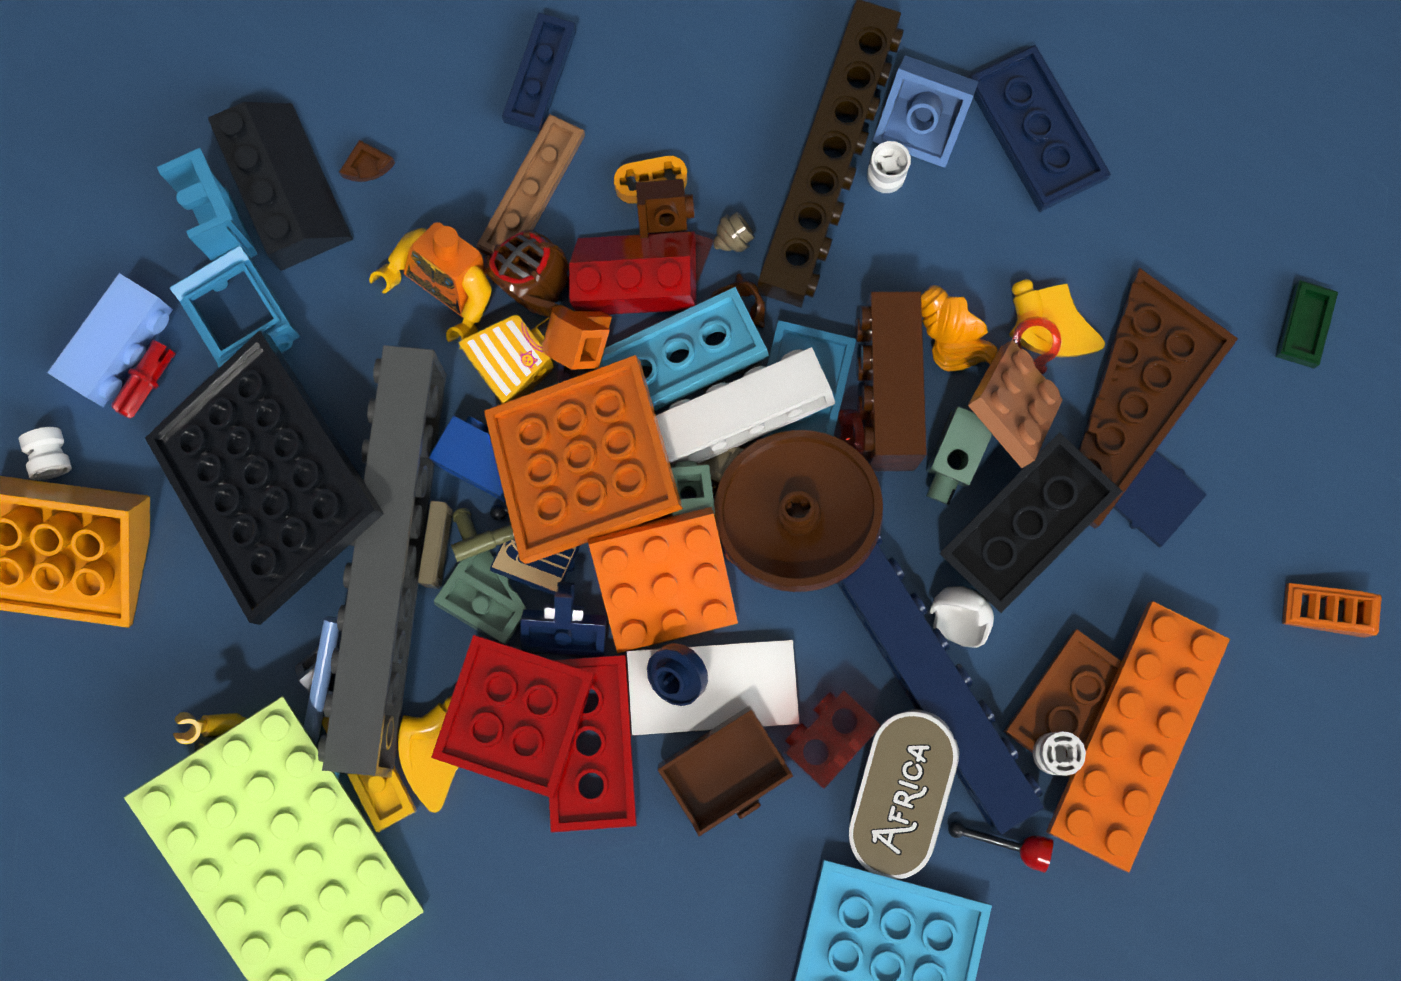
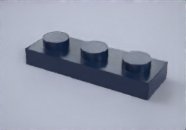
(539, 72)

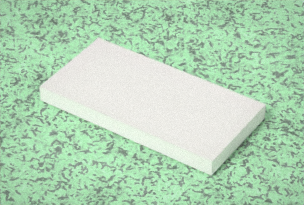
(737, 677)

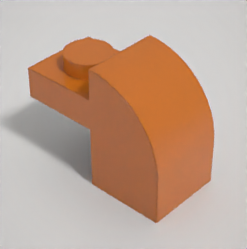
(576, 337)

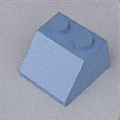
(925, 110)

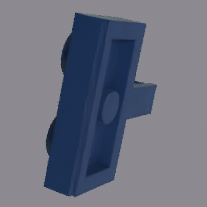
(563, 627)

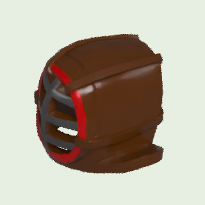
(529, 270)

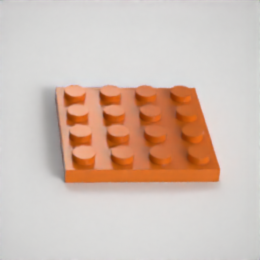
(581, 460)

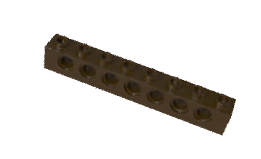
(868, 27)

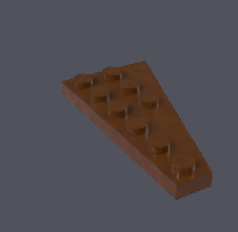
(1150, 378)

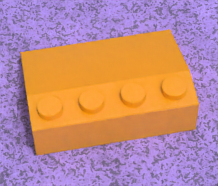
(71, 551)

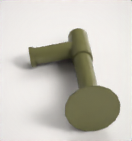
(476, 543)

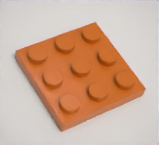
(663, 580)

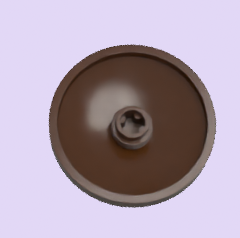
(799, 510)

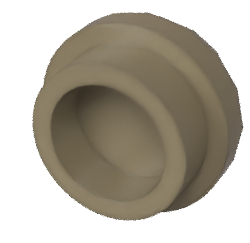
(733, 233)

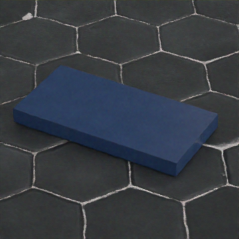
(1038, 128)

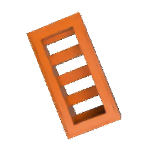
(1367, 612)

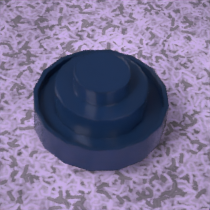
(677, 674)

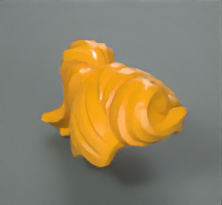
(955, 331)

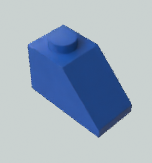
(469, 455)

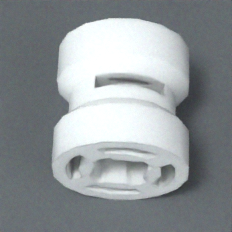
(891, 158)
(45, 453)
(1051, 757)

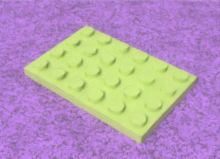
(275, 851)

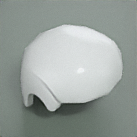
(963, 616)

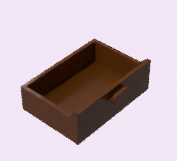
(725, 771)

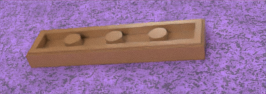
(533, 183)

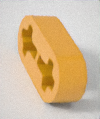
(647, 171)

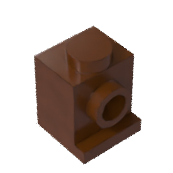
(663, 206)

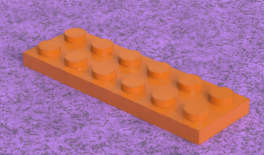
(1138, 736)

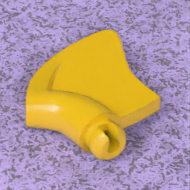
(1056, 305)
(416, 741)

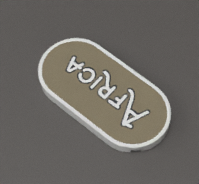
(903, 794)

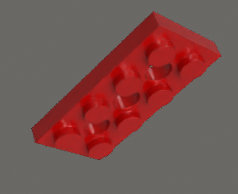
(612, 762)

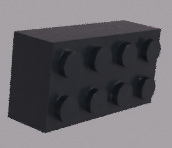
(1030, 522)

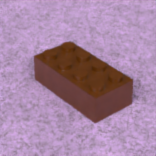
(893, 380)

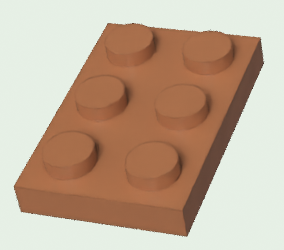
(1016, 403)

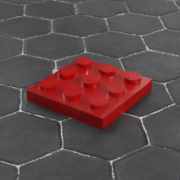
(513, 716)

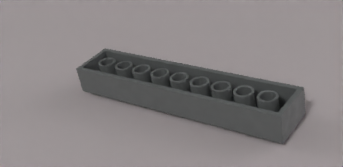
(384, 566)

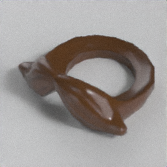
(747, 288)

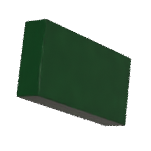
(1306, 324)

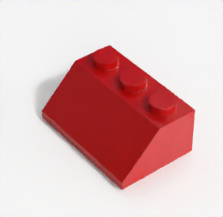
(634, 273)

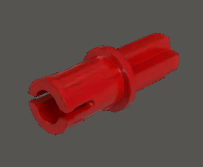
(142, 379)

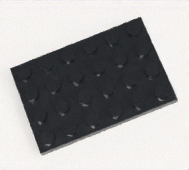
(262, 478)

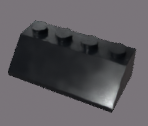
(280, 181)

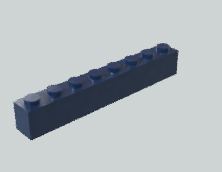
(939, 687)

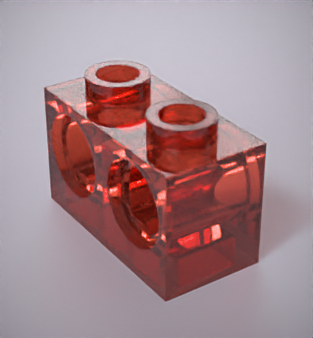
(839, 746)

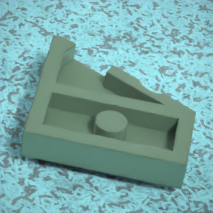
(482, 599)

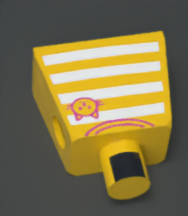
(509, 357)

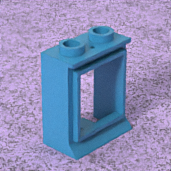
(218, 218)
(215, 277)

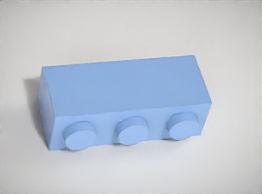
(111, 340)

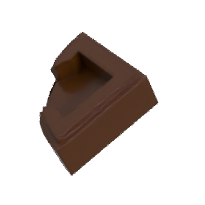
(366, 163)

